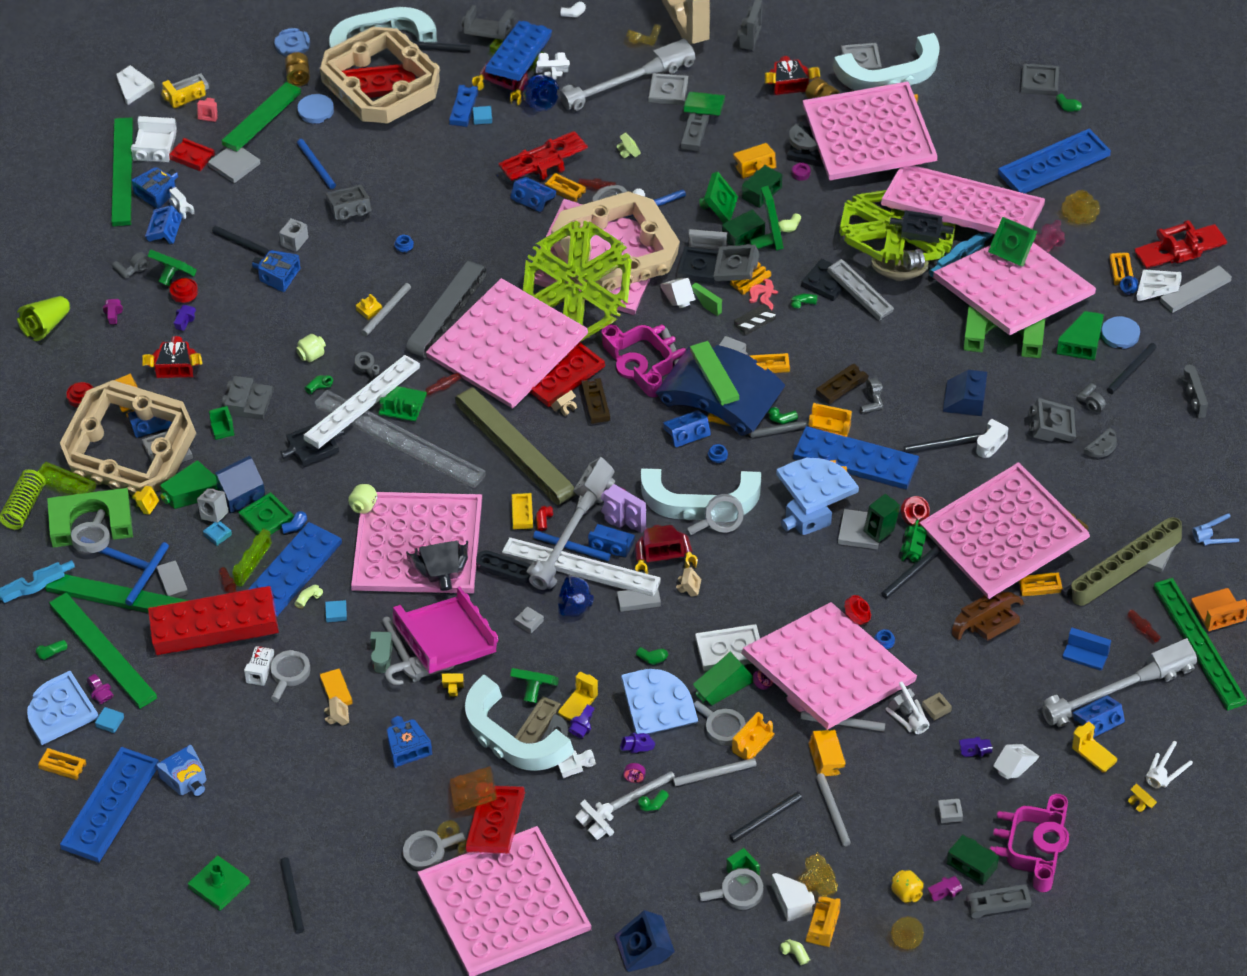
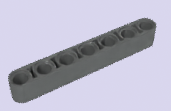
(446, 308)

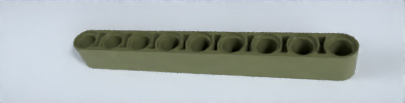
(515, 446)

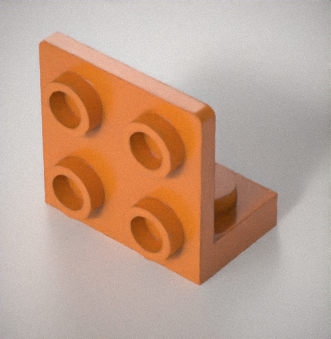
(1220, 609)

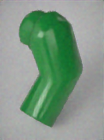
(1068, 104)
(803, 298)
(319, 382)
(782, 418)
(47, 651)
(652, 657)
(653, 804)

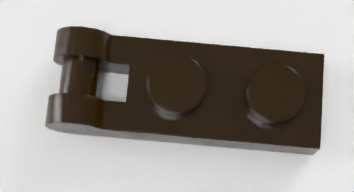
(841, 383)
(595, 401)

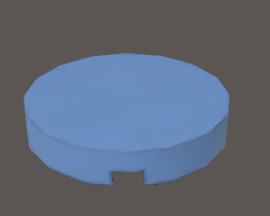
(292, 41)
(315, 108)
(1120, 332)

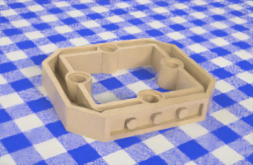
(690, 18)
(357, 52)
(654, 232)
(90, 415)

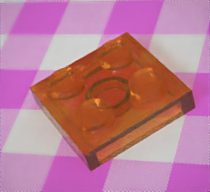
(473, 789)

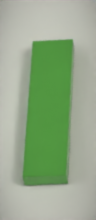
(714, 373)

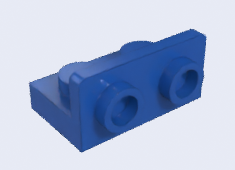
(531, 193)
(163, 224)
(145, 427)
(687, 428)
(611, 540)
(1103, 714)

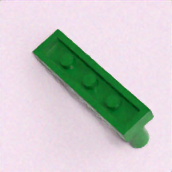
(774, 236)

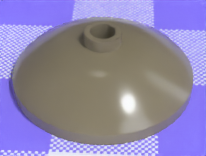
(897, 272)

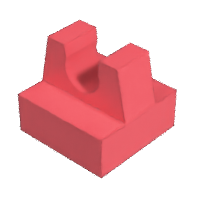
(207, 110)

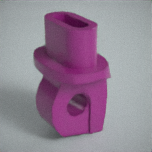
(112, 308)
(100, 692)
(946, 887)

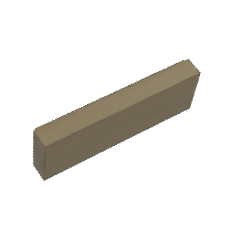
(538, 721)

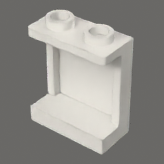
(154, 139)

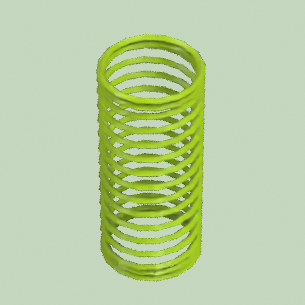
(27, 484)

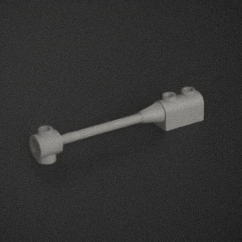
(665, 59)
(589, 489)
(1160, 665)

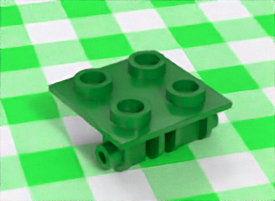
(402, 403)

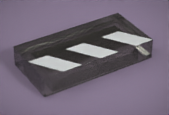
(754, 319)

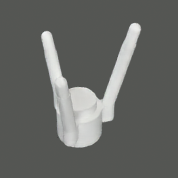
(917, 720)
(1158, 775)

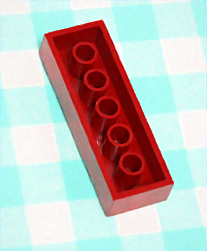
(213, 620)

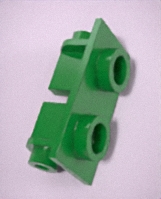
(914, 536)

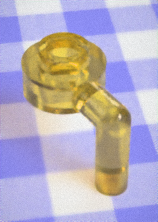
(635, 37)
(456, 830)

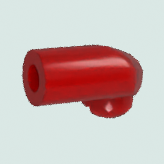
(541, 516)

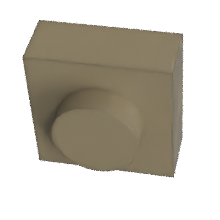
(937, 706)

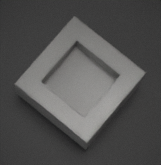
(529, 619)
(950, 810)

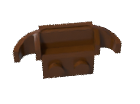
(988, 616)

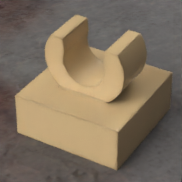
(563, 402)
(689, 582)
(338, 712)

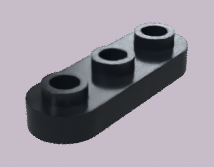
(497, 563)

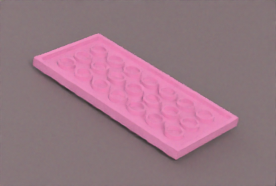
(960, 199)

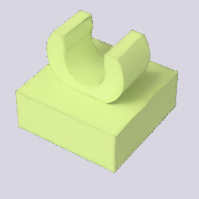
(628, 146)

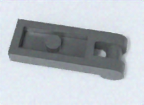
(694, 131)
(1195, 390)
(999, 900)

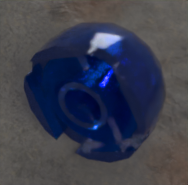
(540, 92)
(575, 597)

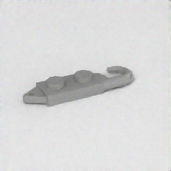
(412, 668)

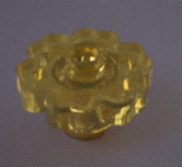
(1080, 207)
(819, 876)

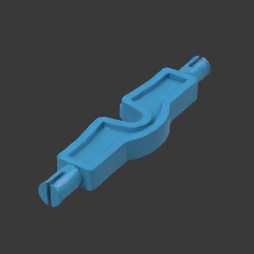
(962, 249)
(41, 578)

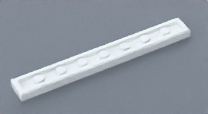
(361, 401)
(584, 567)

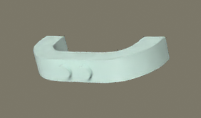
(399, 18)
(915, 72)
(689, 505)
(525, 756)

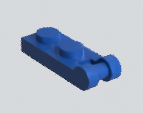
(463, 106)

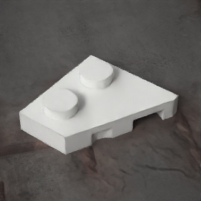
(133, 84)
(1157, 283)

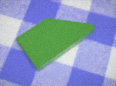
(708, 299)

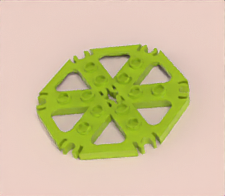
(879, 228)
(584, 269)

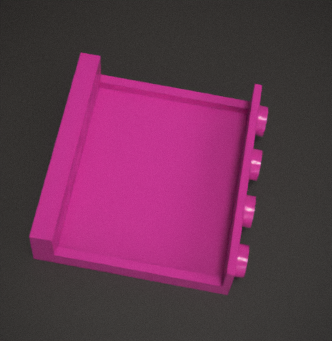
(446, 632)

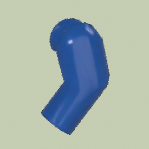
(296, 524)

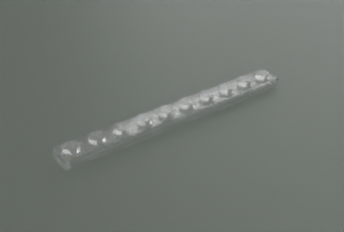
(407, 442)

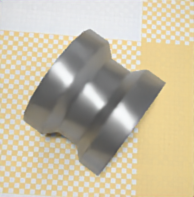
(913, 259)

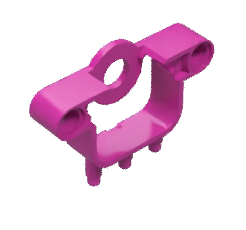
(614, 340)
(1050, 820)

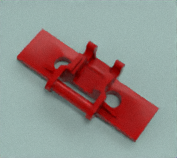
(543, 157)
(1180, 250)

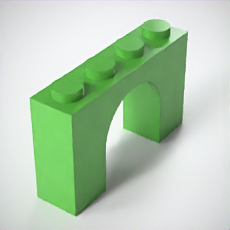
(979, 325)
(66, 509)

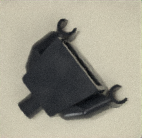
(440, 562)

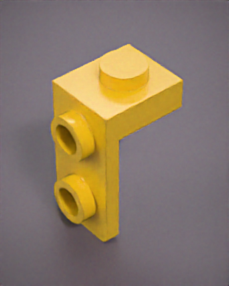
(183, 95)
(585, 694)
(1090, 749)

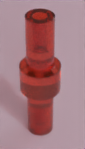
(596, 183)
(443, 383)
(228, 582)
(1144, 626)

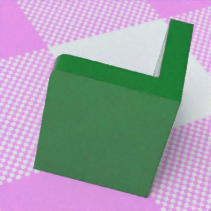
(221, 423)
(742, 860)

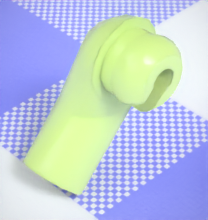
(790, 225)
(306, 594)
(795, 948)

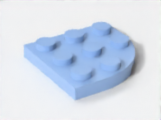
(816, 483)
(657, 701)
(59, 708)

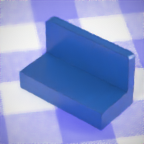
(1087, 649)

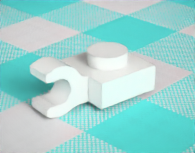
(179, 202)
(574, 763)

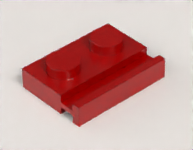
(191, 154)

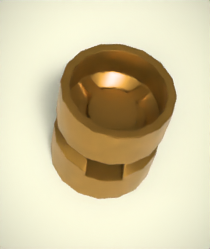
(297, 69)
(820, 88)

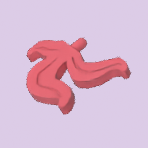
(766, 290)

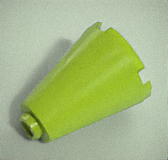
(42, 316)

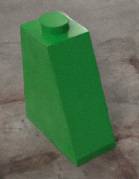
(1082, 336)
(187, 485)
(723, 680)

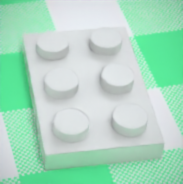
(718, 643)

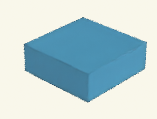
(482, 115)
(217, 533)
(336, 611)
(109, 720)

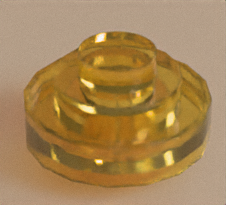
(907, 932)

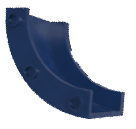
(754, 385)

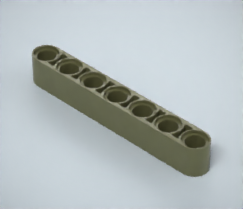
(1126, 561)

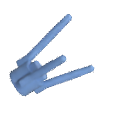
(1204, 532)

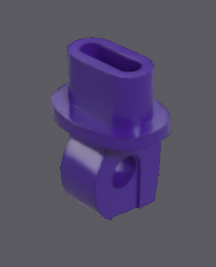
(184, 315)
(580, 724)
(637, 743)
(974, 746)

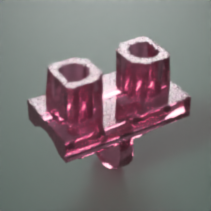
(1050, 237)

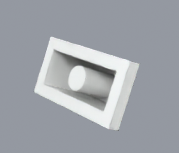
(678, 292)
(1015, 760)
(792, 896)

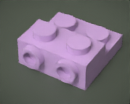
(623, 508)

